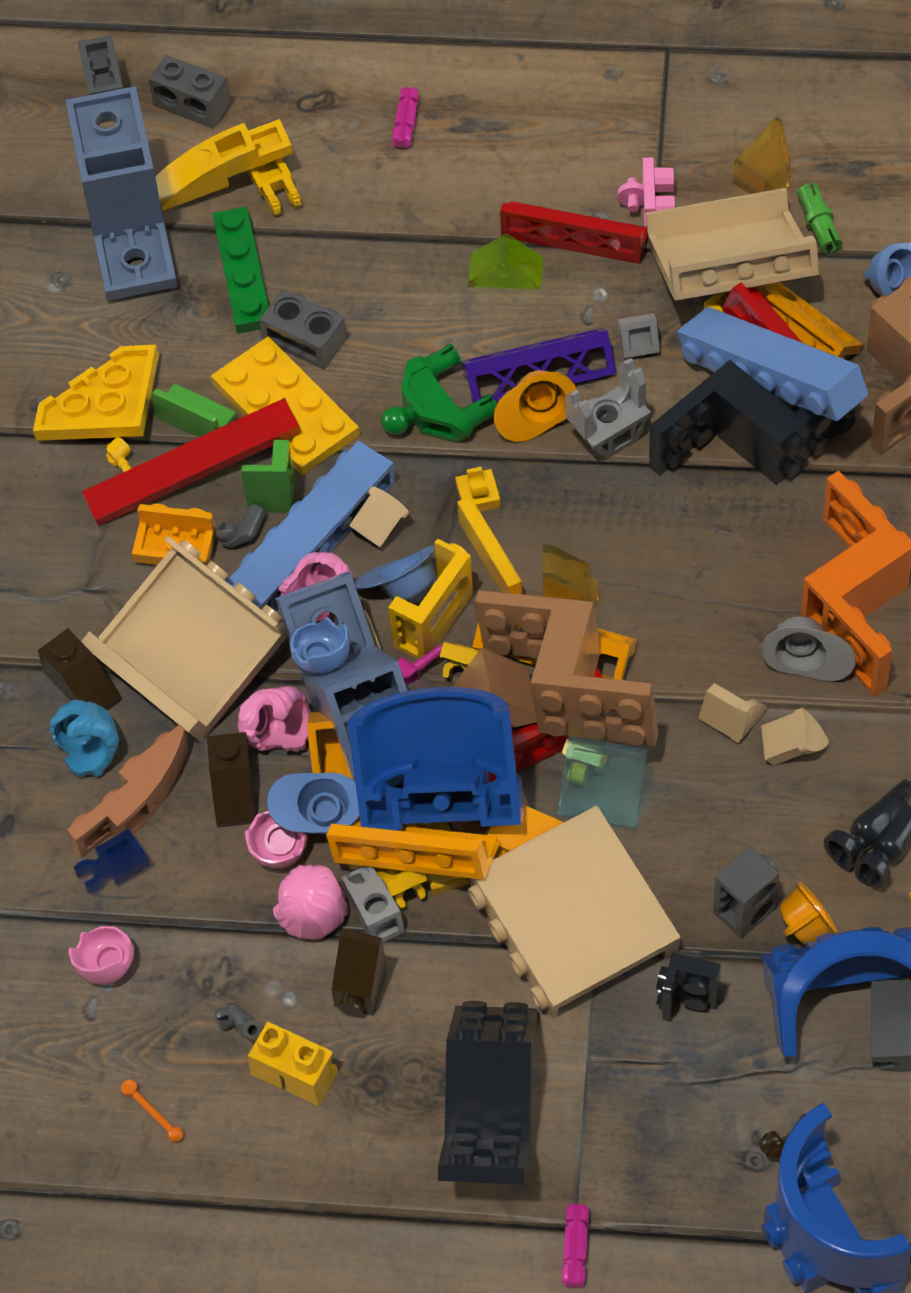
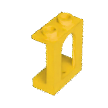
(412, 623)

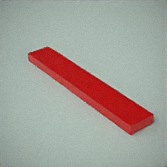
(191, 461)

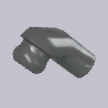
(244, 532)
(237, 1017)

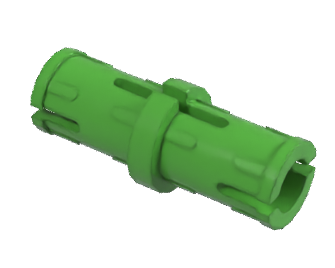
(819, 218)

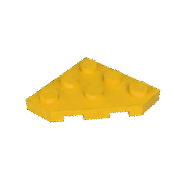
(103, 400)

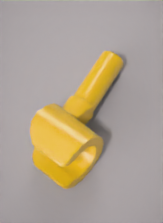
(117, 452)

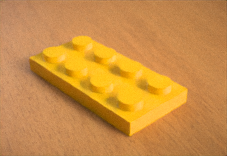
(269, 375)

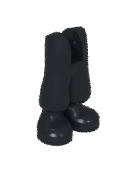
(881, 826)

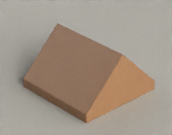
(503, 678)

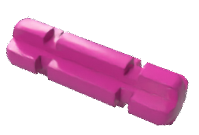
(405, 117)
(575, 1245)

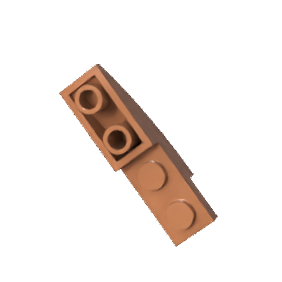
(145, 786)

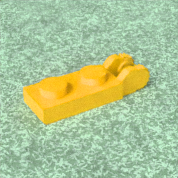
(271, 178)

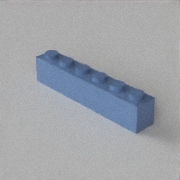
(780, 364)
(315, 522)

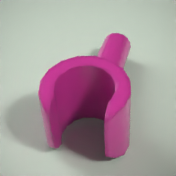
(412, 671)

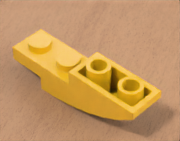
(210, 163)

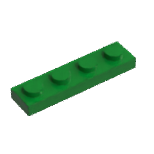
(241, 268)

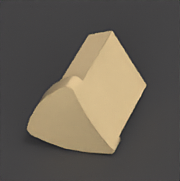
(378, 516)
(730, 713)
(792, 737)

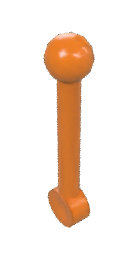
(130, 1089)

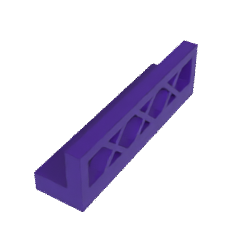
(537, 352)

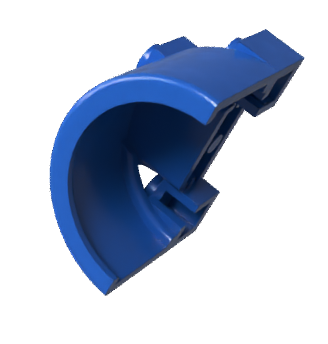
(445, 748)
(814, 1227)

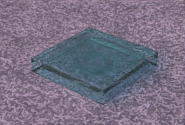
(604, 777)

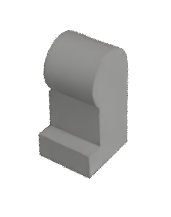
(373, 903)

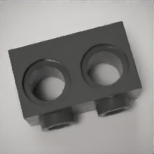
(100, 65)
(189, 91)
(311, 333)
(746, 891)

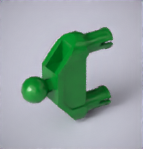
(429, 404)

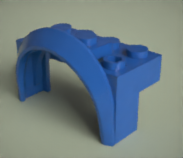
(830, 962)

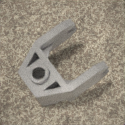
(621, 407)

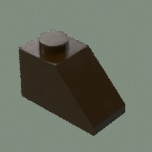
(77, 671)
(231, 779)
(358, 973)

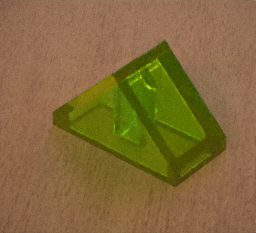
(505, 265)

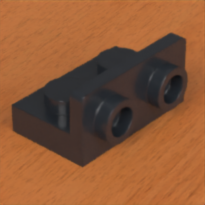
(689, 981)

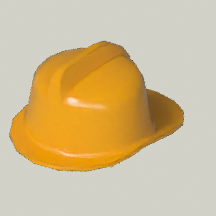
(533, 405)
(805, 915)

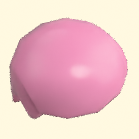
(273, 844)
(102, 955)

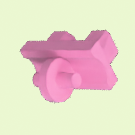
(654, 180)

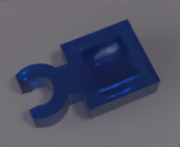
(116, 859)

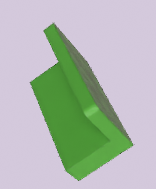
(190, 411)
(271, 484)

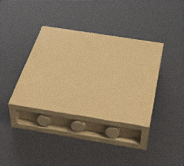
(729, 242)
(189, 639)
(573, 910)

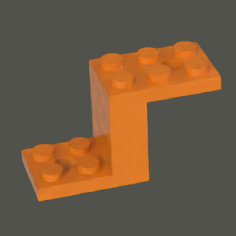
(859, 578)

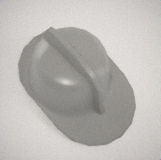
(806, 650)

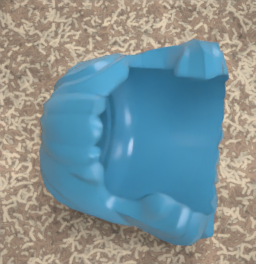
(86, 735)

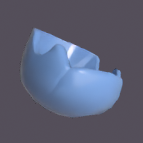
(320, 646)

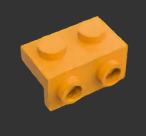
(160, 521)

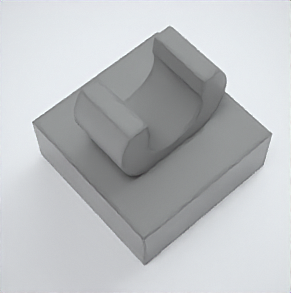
(638, 335)

